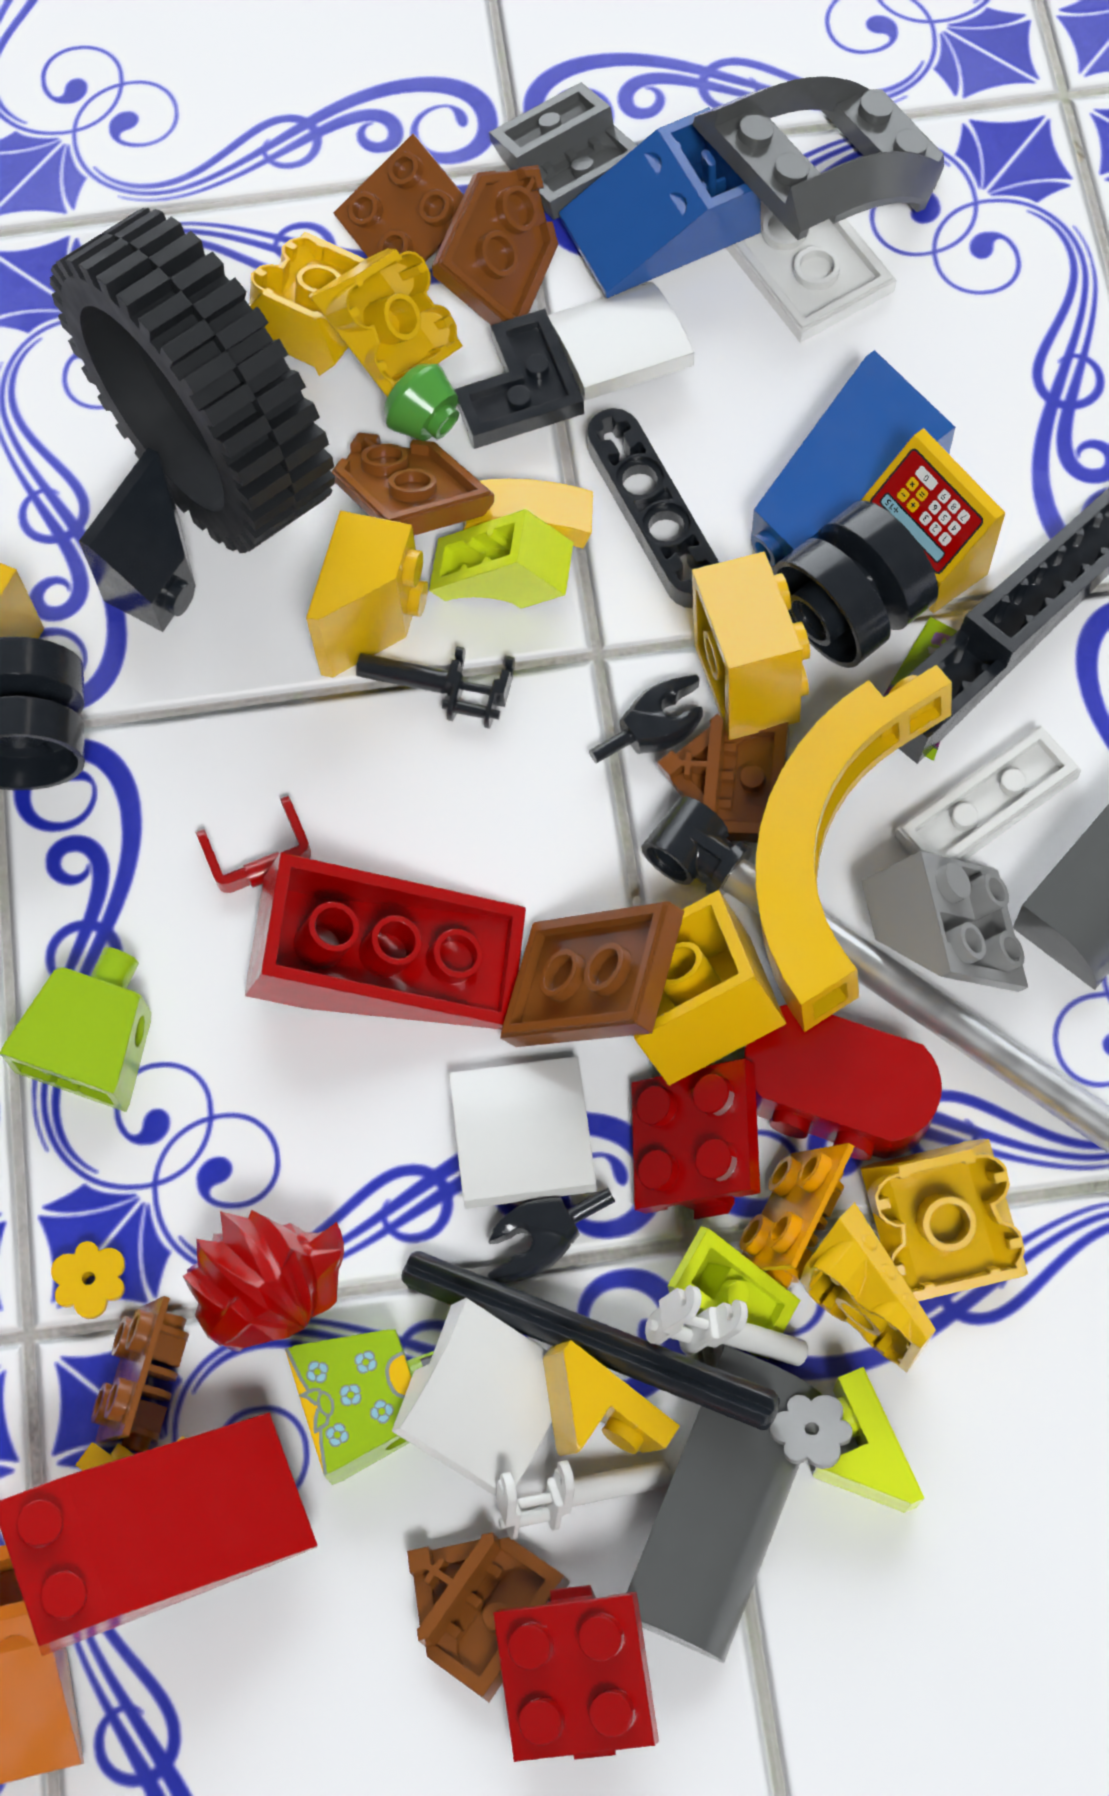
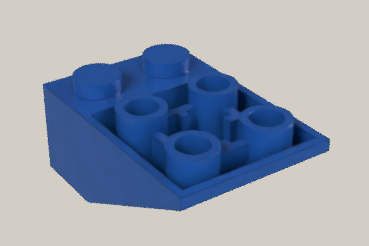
(660, 209)

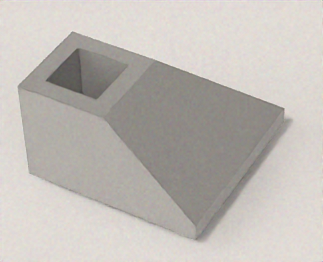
(947, 919)

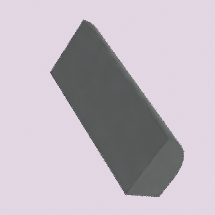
(1071, 907)
(716, 1520)

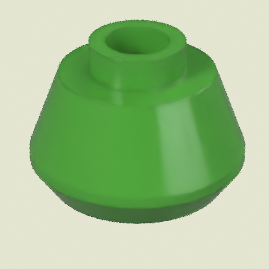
(422, 404)

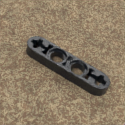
(645, 510)

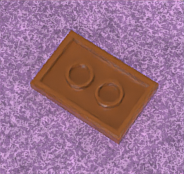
(593, 975)

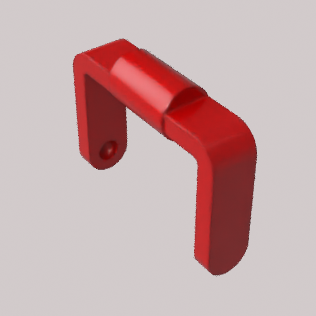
(254, 871)

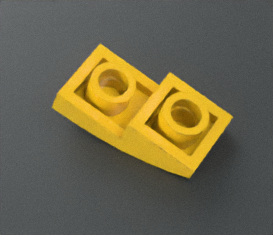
(557, 504)

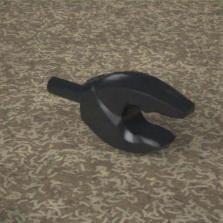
(648, 726)
(551, 1232)

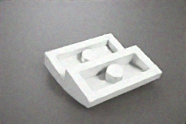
(622, 340)
(522, 1132)
(478, 1399)

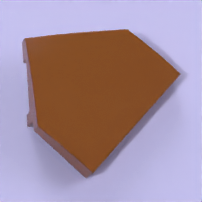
(730, 774)
(457, 1598)

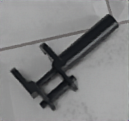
(442, 682)

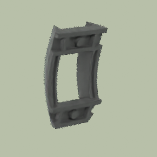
(896, 164)

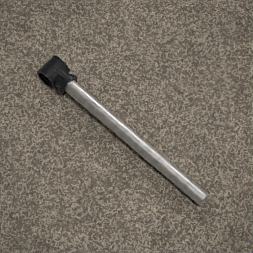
(695, 845)

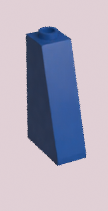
(844, 456)

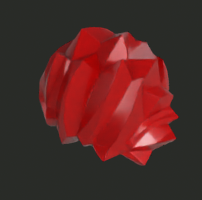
(263, 1279)

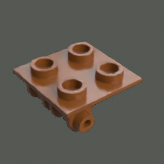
(402, 204)
(138, 1341)

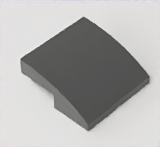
(568, 139)

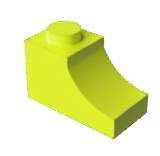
(503, 560)

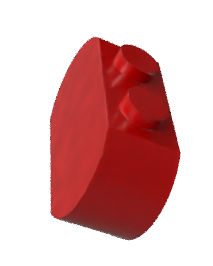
(846, 1085)

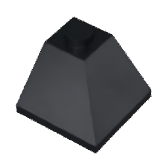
(140, 548)

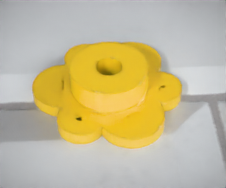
(73, 1270)

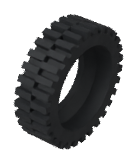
(194, 378)

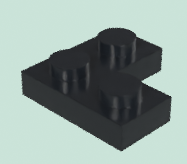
(531, 392)

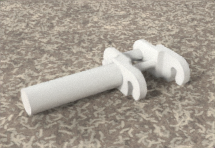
(718, 1326)
(566, 1492)

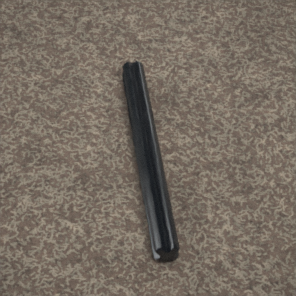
(608, 1345)

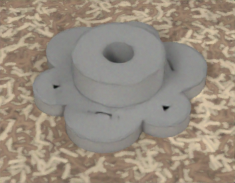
(819, 1416)

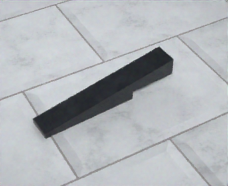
(1018, 617)

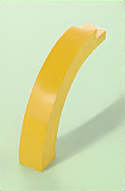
(810, 789)

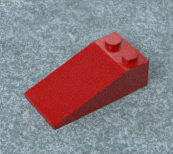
(382, 946)
(152, 1530)

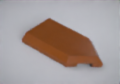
(498, 244)
(411, 484)

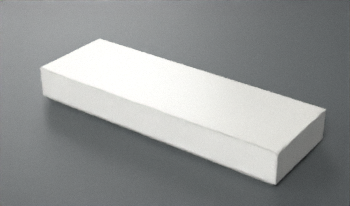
(991, 798)

